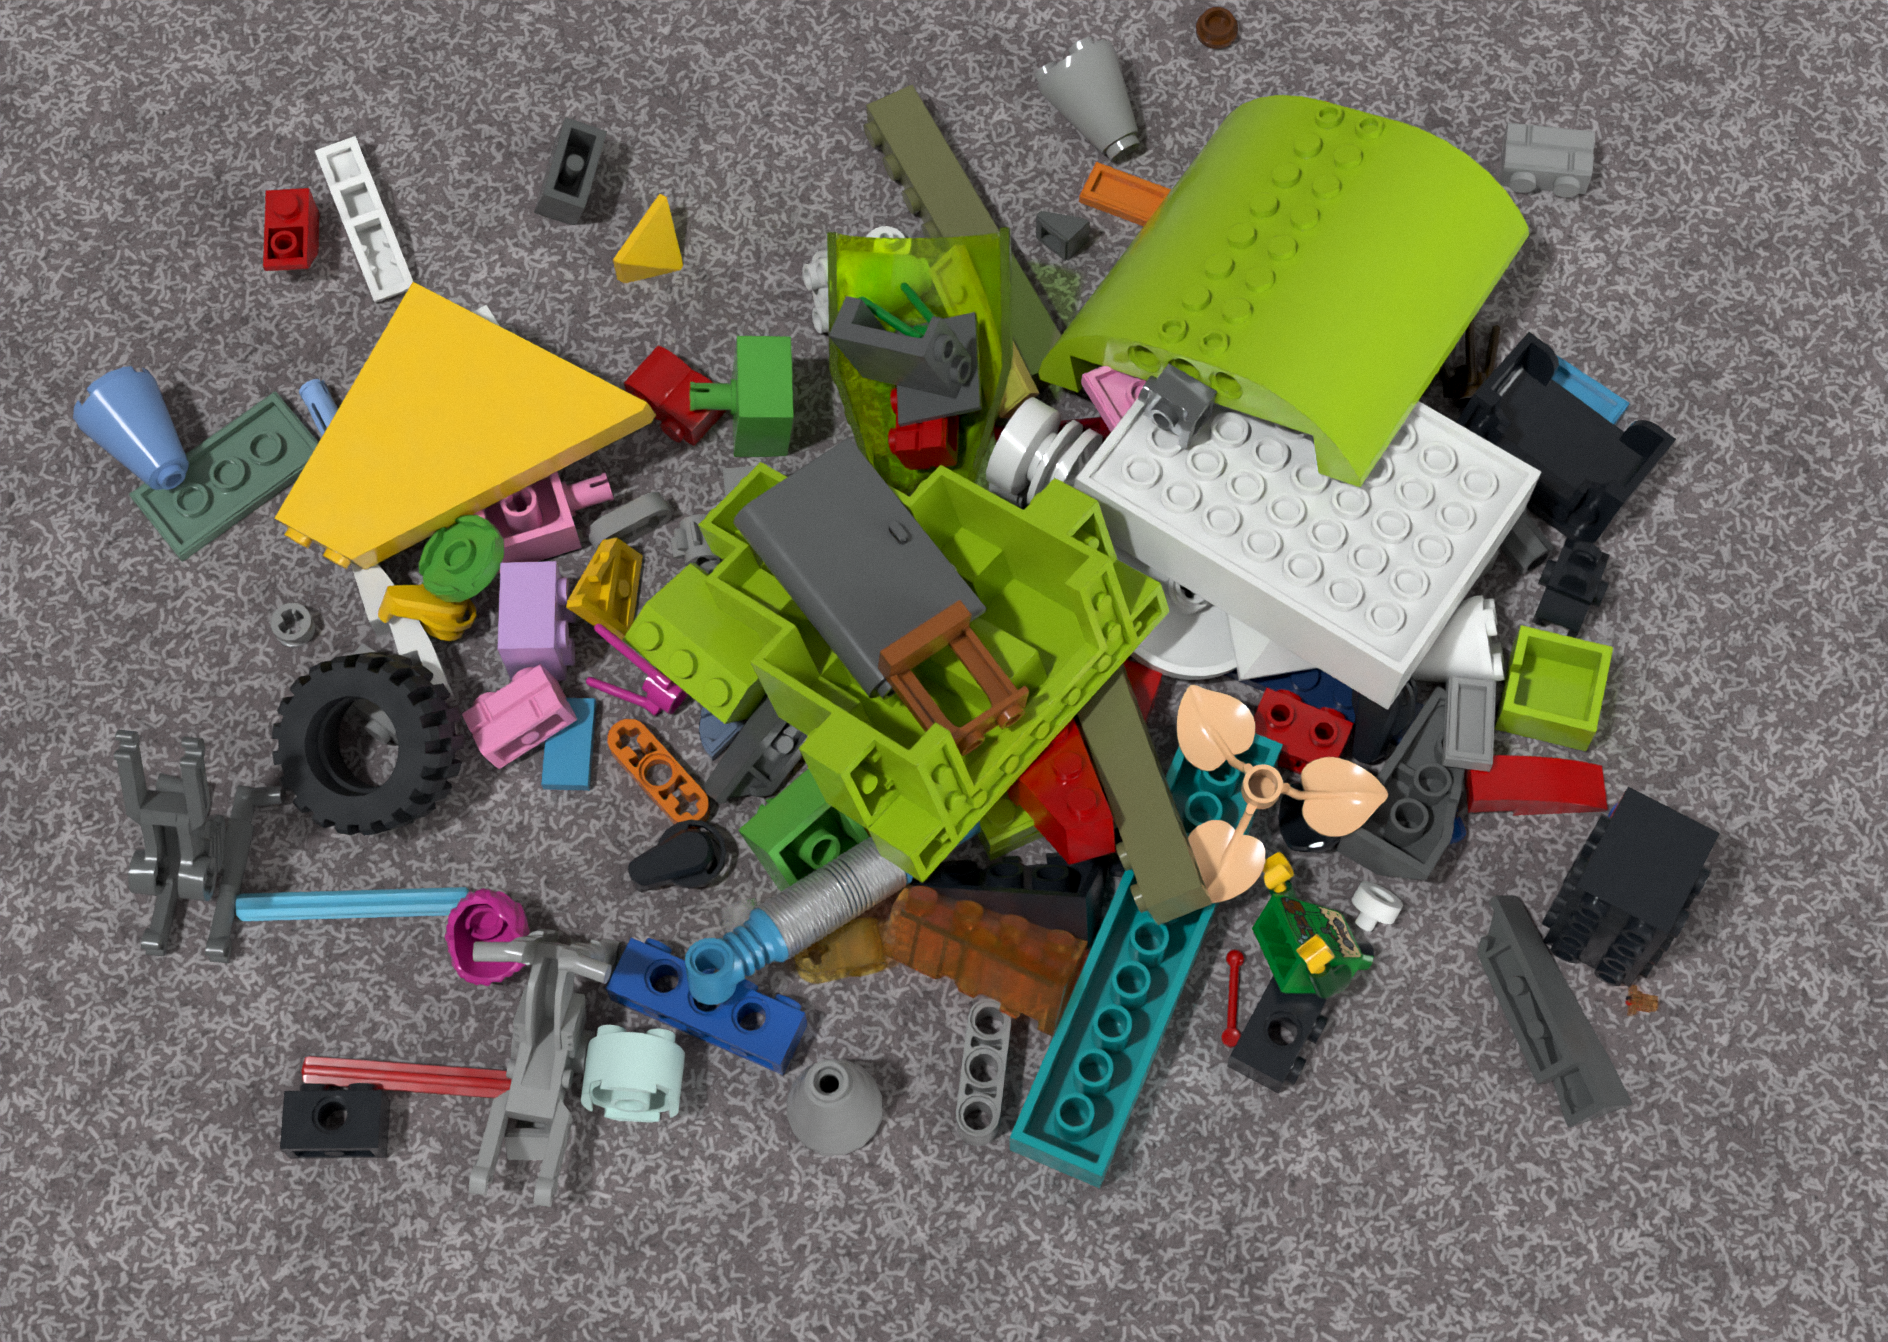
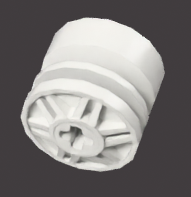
(1035, 452)

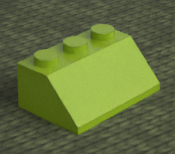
(700, 646)

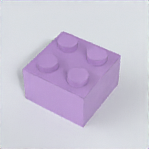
(535, 618)

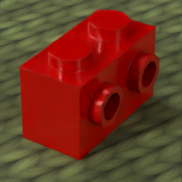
(1301, 728)

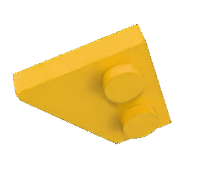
(609, 587)

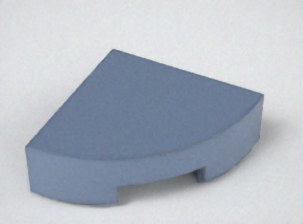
(715, 734)

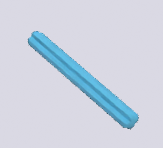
(348, 904)

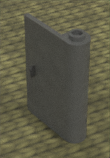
(840, 564)

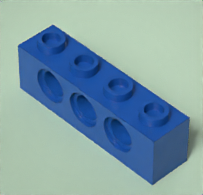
(768, 1046)

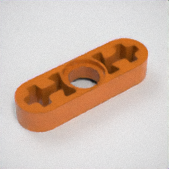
(627, 758)

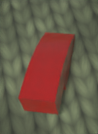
(1536, 786)

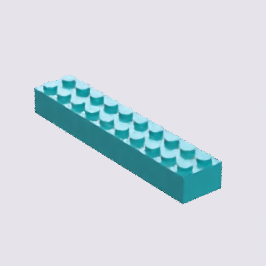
(1125, 998)

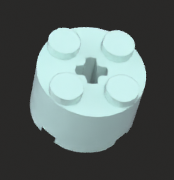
(633, 1074)

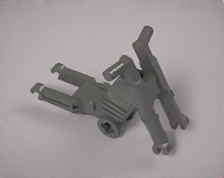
(184, 846)

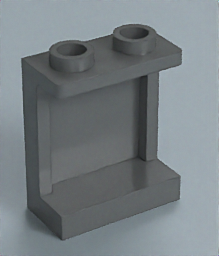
(926, 364)

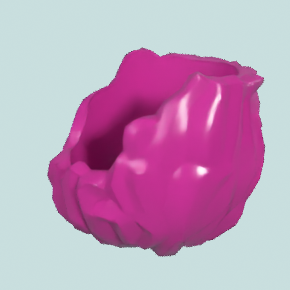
(484, 918)

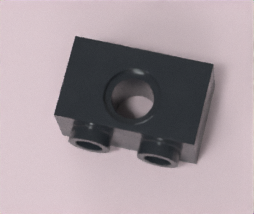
(1263, 1059)
(360, 1136)

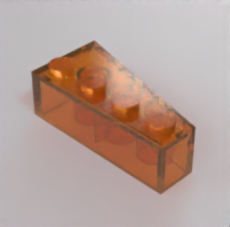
(986, 953)

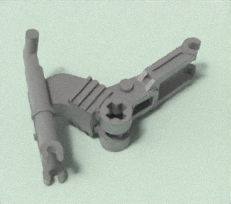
(545, 1046)

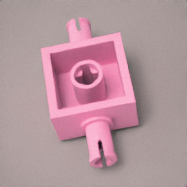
(547, 522)

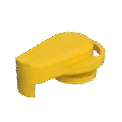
(437, 617)

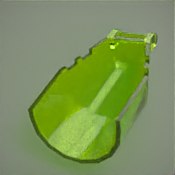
(952, 280)

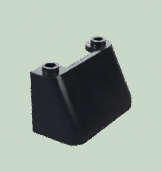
(1582, 457)

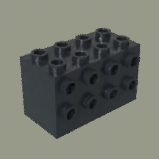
(1629, 889)

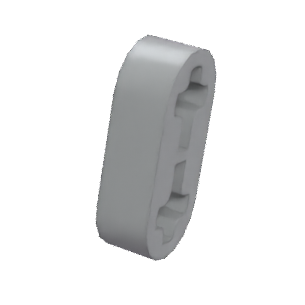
(631, 520)

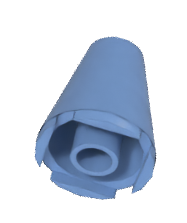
(134, 426)

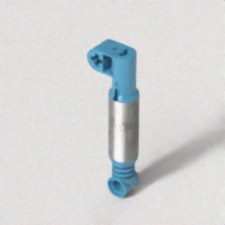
(795, 919)

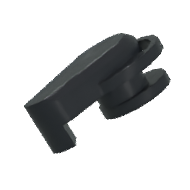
(1377, 725)
(681, 858)

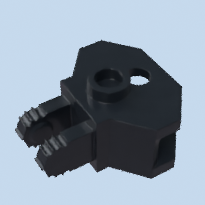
(1572, 585)

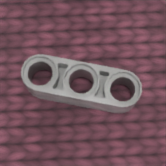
(983, 1095)

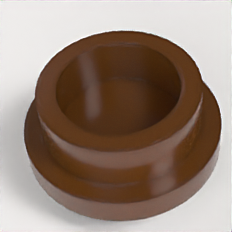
(1216, 28)

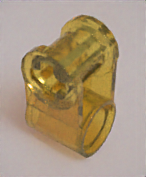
(847, 952)

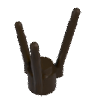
(1470, 376)

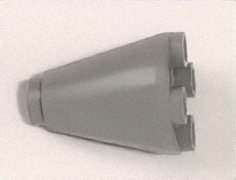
(1092, 96)
(835, 1120)

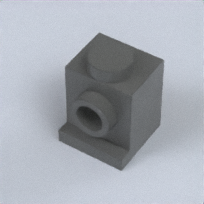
(1177, 403)

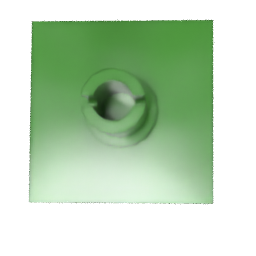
(756, 396)
(799, 832)

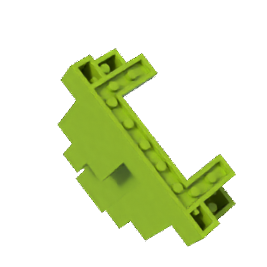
(1053, 622)

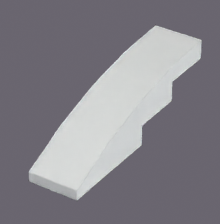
(365, 219)
(408, 633)

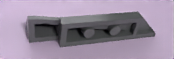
(757, 757)
(1547, 1017)

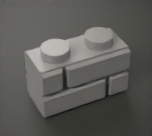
(1546, 159)

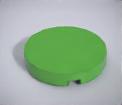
(461, 559)

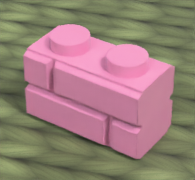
(518, 715)

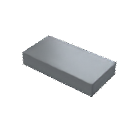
(1469, 723)

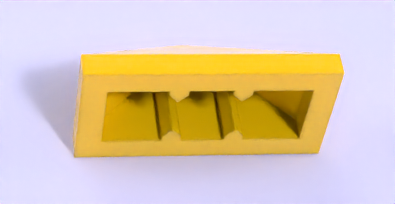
(651, 246)

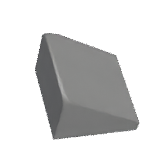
(526, 1139)

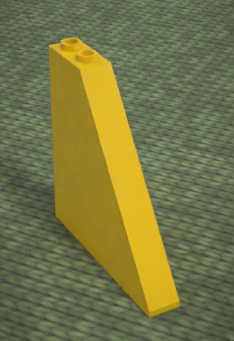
(444, 428)

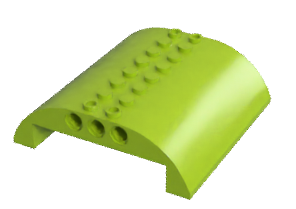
(1305, 274)

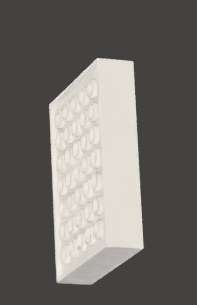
(1306, 559)

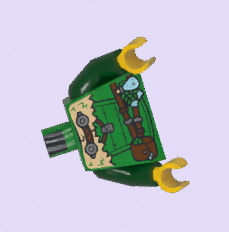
(1304, 942)

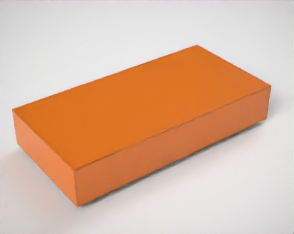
(1122, 194)

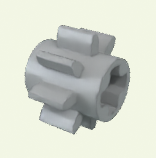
(691, 543)

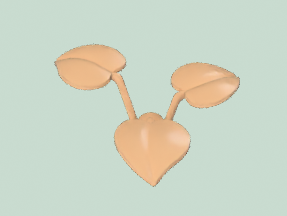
(1335, 792)

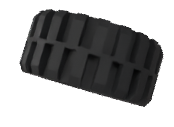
(312, 751)

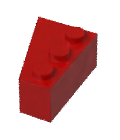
(1066, 799)

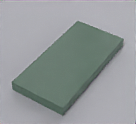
(229, 476)

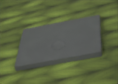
(921, 406)

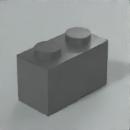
(570, 171)

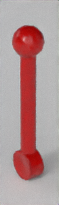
(1231, 1035)

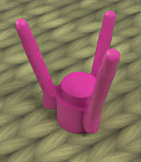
(660, 690)

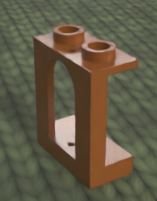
(952, 629)

